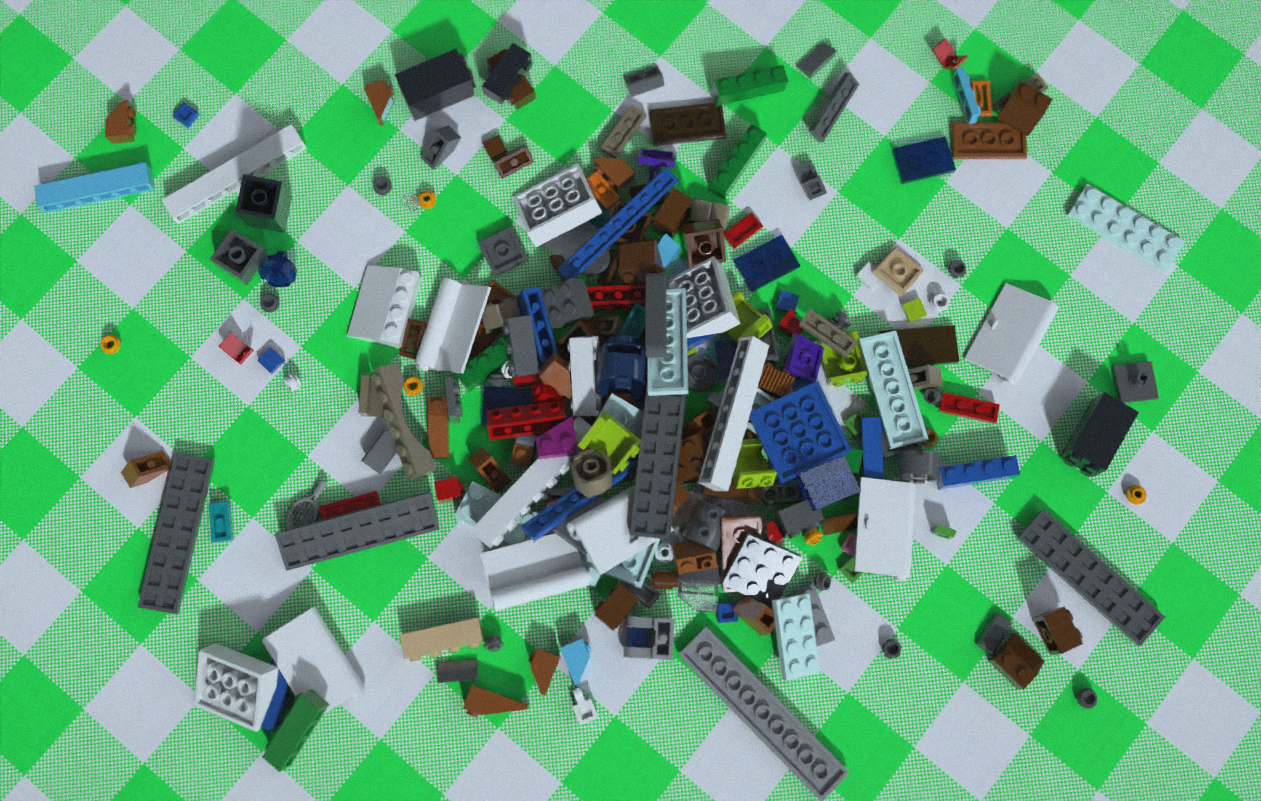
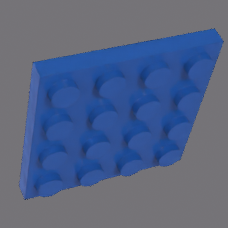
(799, 432)

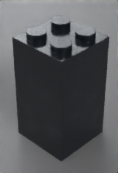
(436, 84)
(264, 203)
(1098, 435)

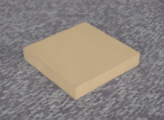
(898, 271)

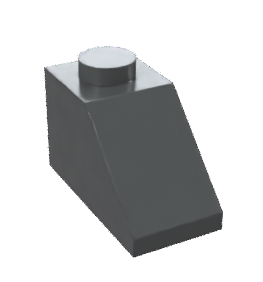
(440, 146)

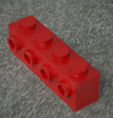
(616, 297)
(524, 419)

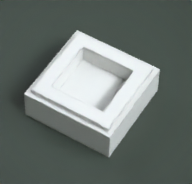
(867, 276)

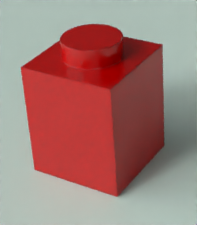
(544, 393)
(449, 489)

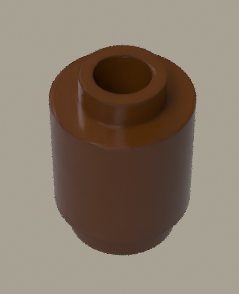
(664, 579)

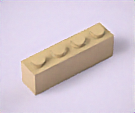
(442, 638)

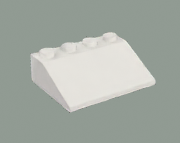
(557, 205)
(707, 298)
(385, 305)
(234, 685)

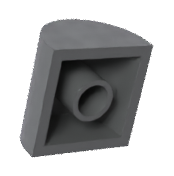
(705, 525)

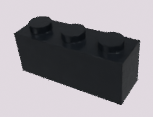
(507, 74)

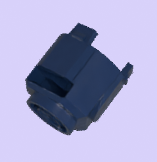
(622, 367)

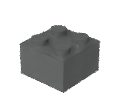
(238, 257)
(567, 303)
(797, 518)

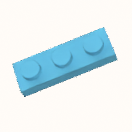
(966, 95)

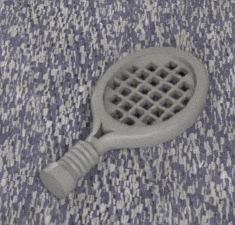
(317, 492)

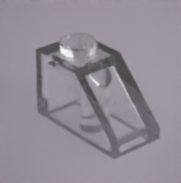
(699, 594)

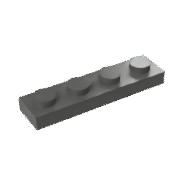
(834, 107)

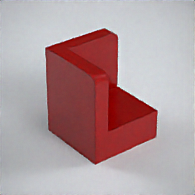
(790, 324)

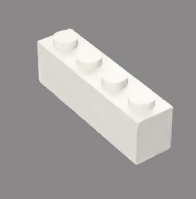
(583, 371)

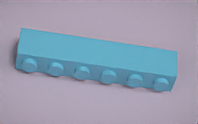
(94, 187)

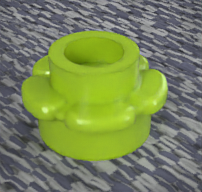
(847, 364)

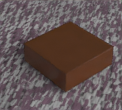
(494, 147)

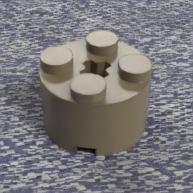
(592, 472)

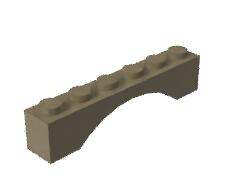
(414, 457)

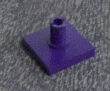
(656, 159)
(803, 358)

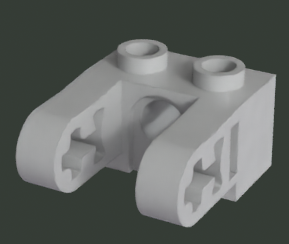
(662, 638)

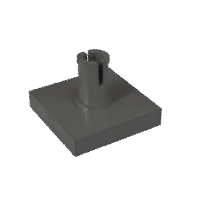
(1135, 382)

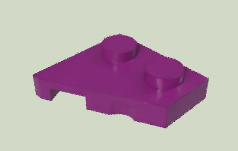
(558, 441)

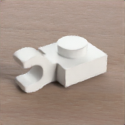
(584, 709)

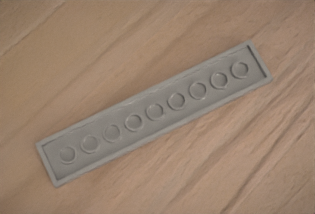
(764, 714)

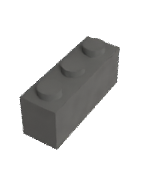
(520, 346)

